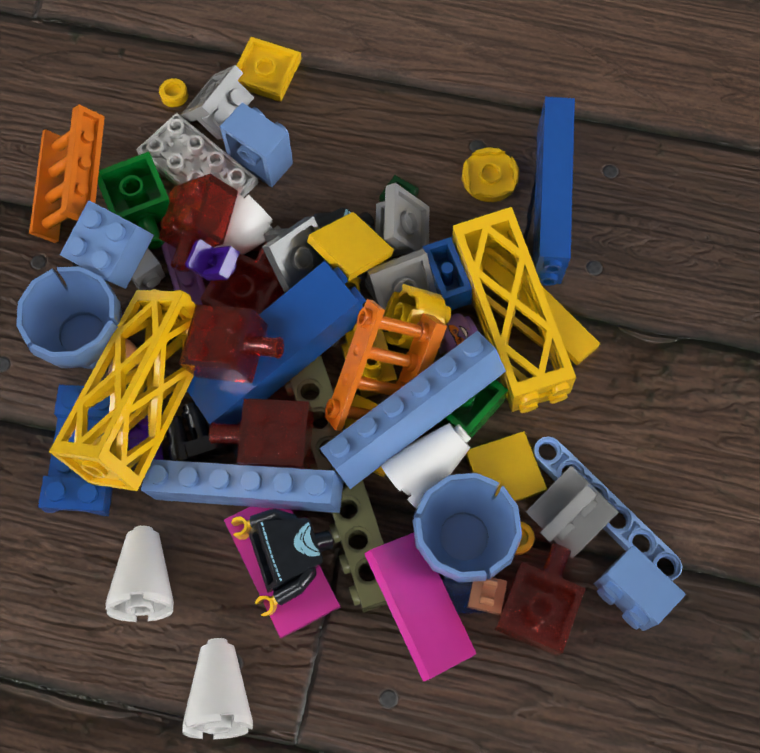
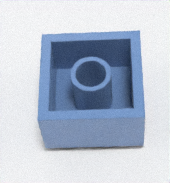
(257, 143)
(106, 244)
(638, 590)

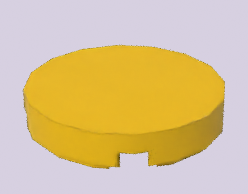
(490, 174)

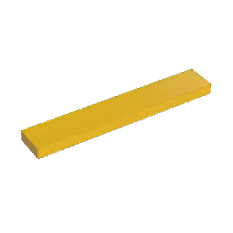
(576, 338)

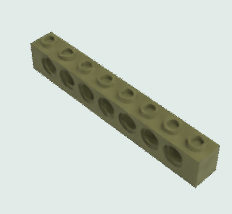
(367, 593)

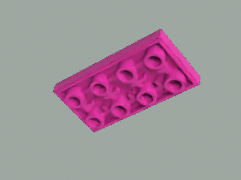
(420, 607)
(304, 609)

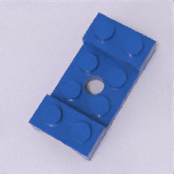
(62, 486)

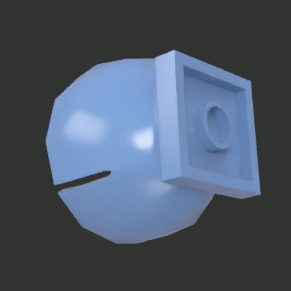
(69, 322)
(467, 528)

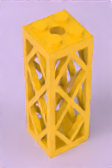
(503, 230)
(105, 458)

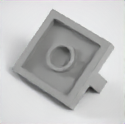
(218, 100)
(402, 220)
(388, 277)
(572, 511)

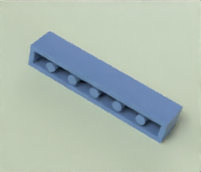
(414, 409)
(244, 485)

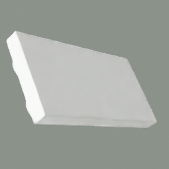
(187, 154)

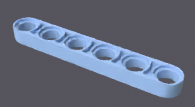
(633, 526)

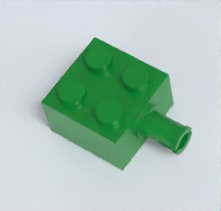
(136, 193)
(478, 409)

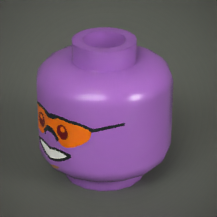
(457, 331)

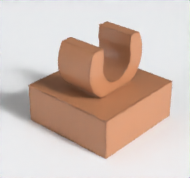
(487, 595)

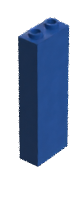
(554, 190)
(308, 321)

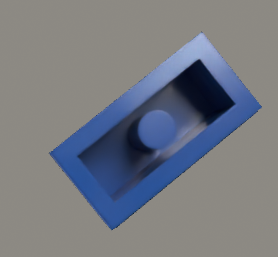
(449, 273)

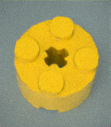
(409, 306)

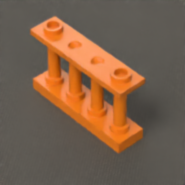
(66, 173)
(421, 355)

